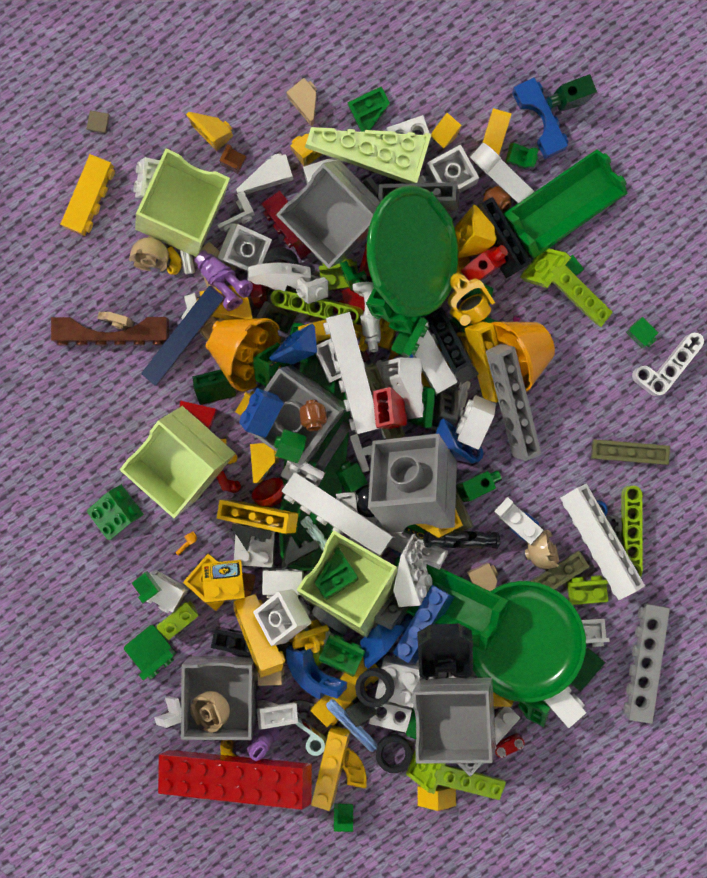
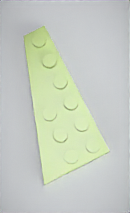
(378, 151)

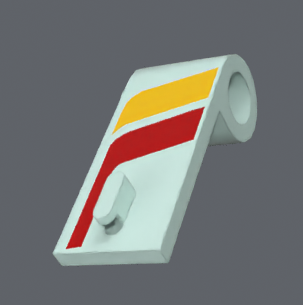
(316, 743)

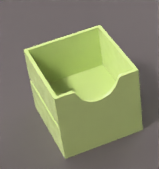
(181, 203)
(177, 461)
(363, 599)

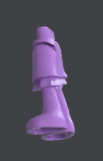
(216, 273)
(262, 742)

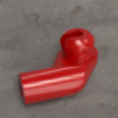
(228, 485)

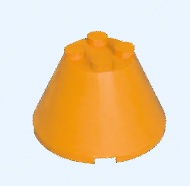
(236, 343)

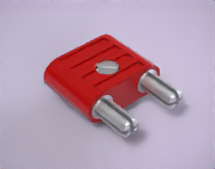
(509, 745)

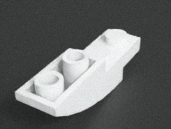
(279, 275)
(504, 721)

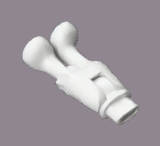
(370, 324)

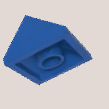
(296, 346)
(458, 449)
(379, 642)

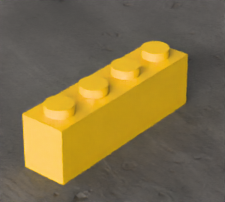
(87, 195)
(481, 338)
(257, 516)
(265, 657)
(345, 699)
(331, 768)

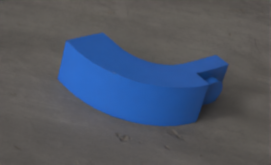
(310, 676)

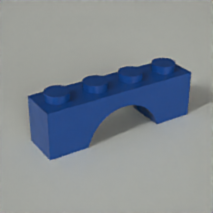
(530, 96)
(432, 608)

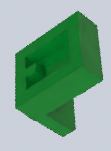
(351, 276)

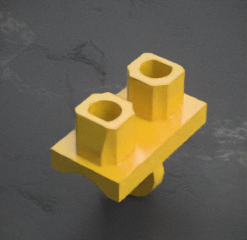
(312, 638)

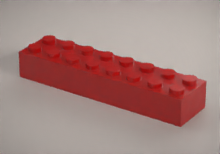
(235, 779)

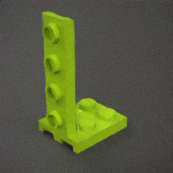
(550, 268)
(434, 774)

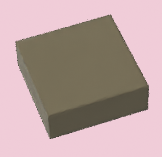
(98, 121)

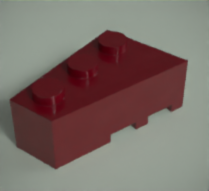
(272, 207)

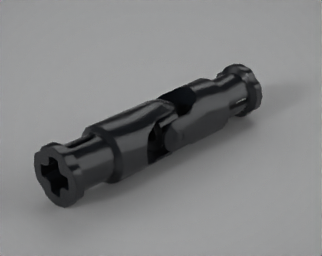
(463, 539)

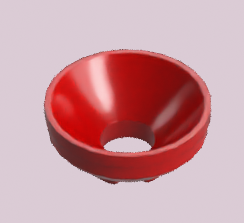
(268, 492)

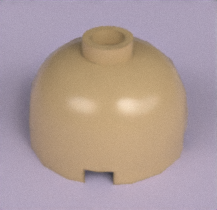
(147, 251)
(543, 552)
(210, 710)

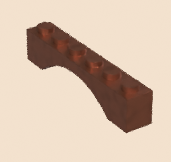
(149, 330)

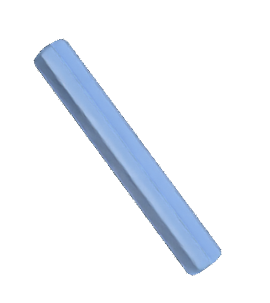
(358, 732)

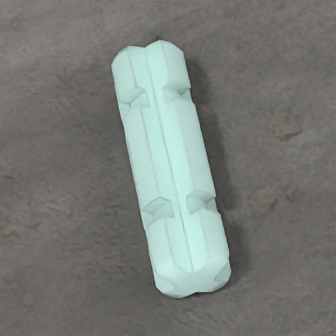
(314, 531)

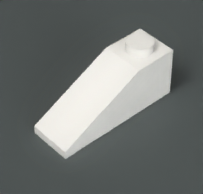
(269, 174)

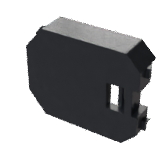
(442, 643)

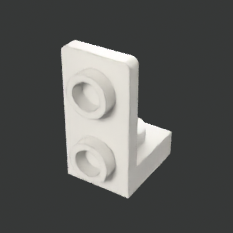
(244, 217)

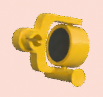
(473, 308)

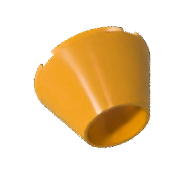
(532, 345)

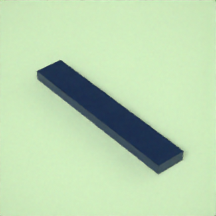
(183, 335)

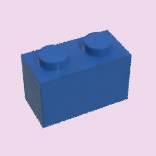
(261, 412)

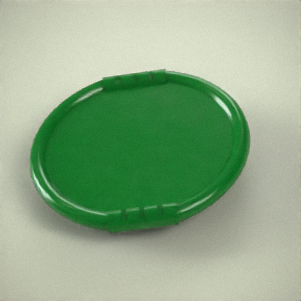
(412, 251)

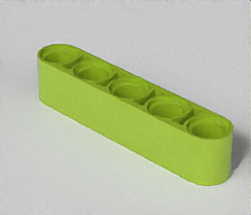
(325, 305)
(636, 523)

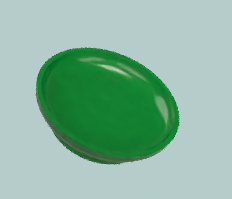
(536, 644)

